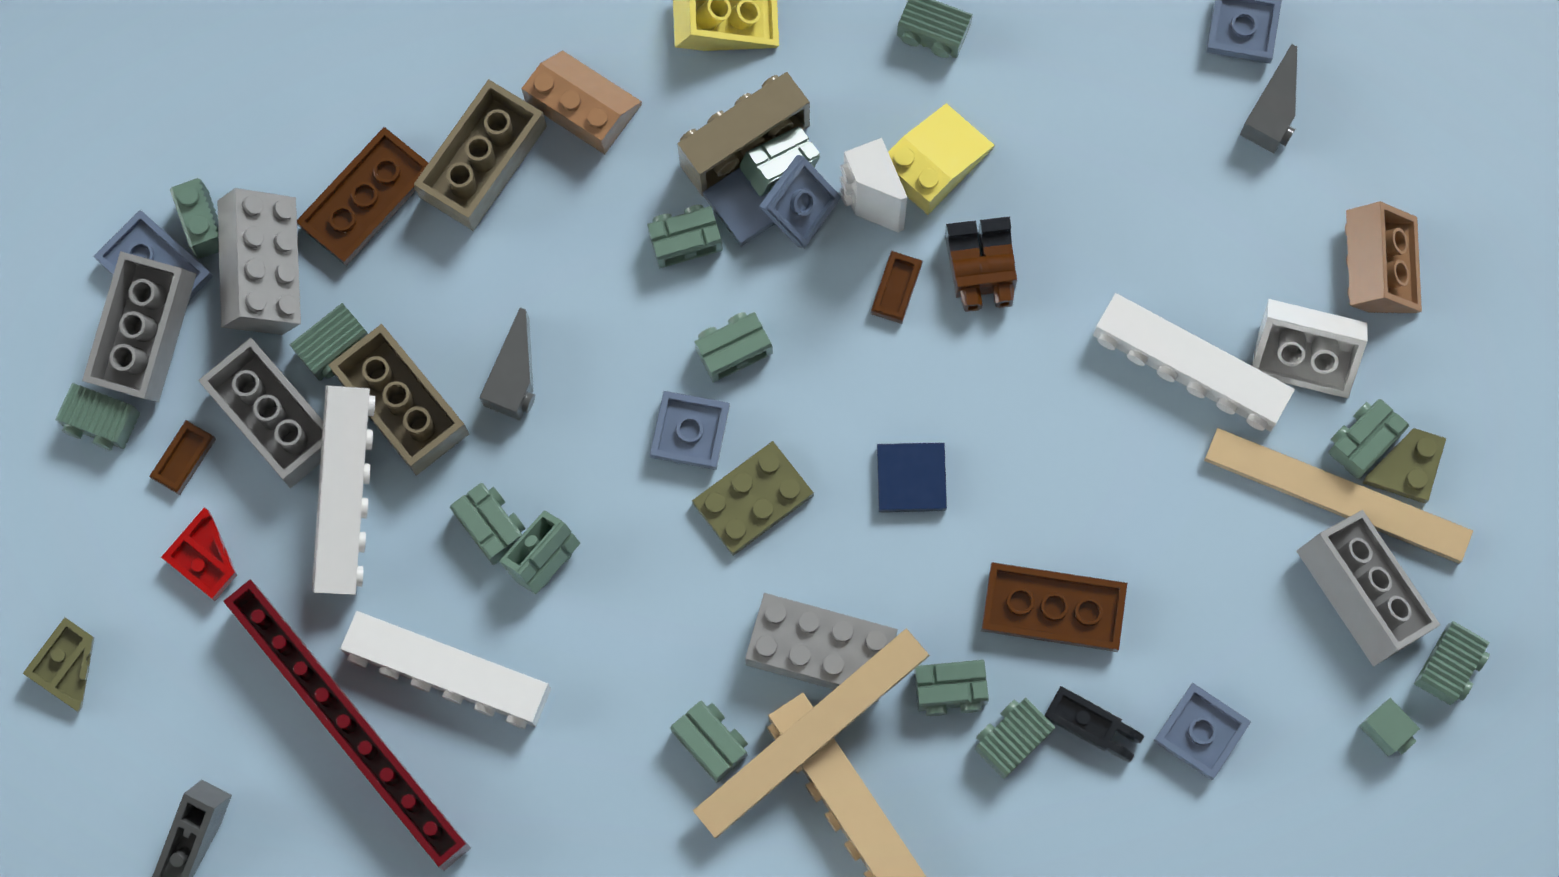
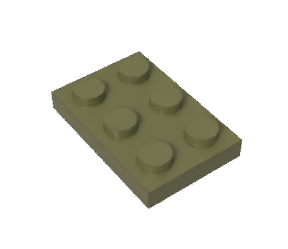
(752, 498)

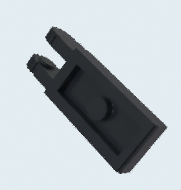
(1091, 723)

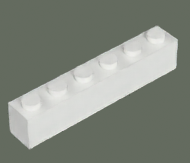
(1193, 363)
(341, 490)
(445, 669)

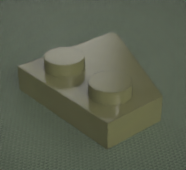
(1409, 466)
(64, 663)

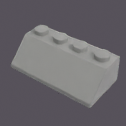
(1367, 587)

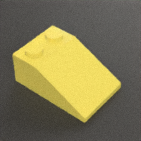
(725, 24)
(937, 156)

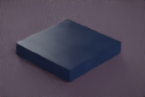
(911, 477)

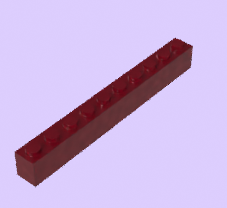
(347, 725)

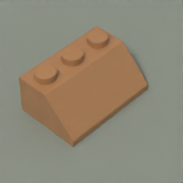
(580, 100)
(1383, 259)

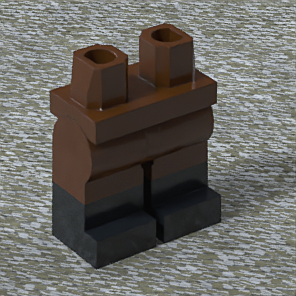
(983, 274)

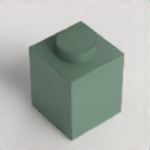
(1390, 728)

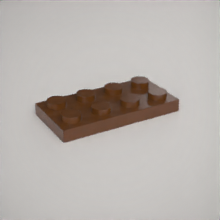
(363, 196)
(1054, 607)

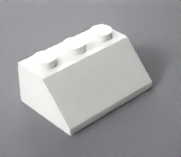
(873, 186)
(1310, 348)

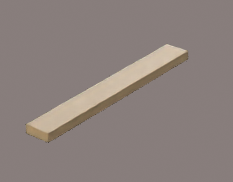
(1338, 495)
(811, 733)

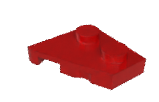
(202, 556)

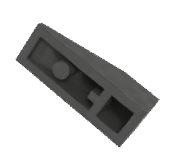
(1276, 108)
(511, 378)
(192, 830)

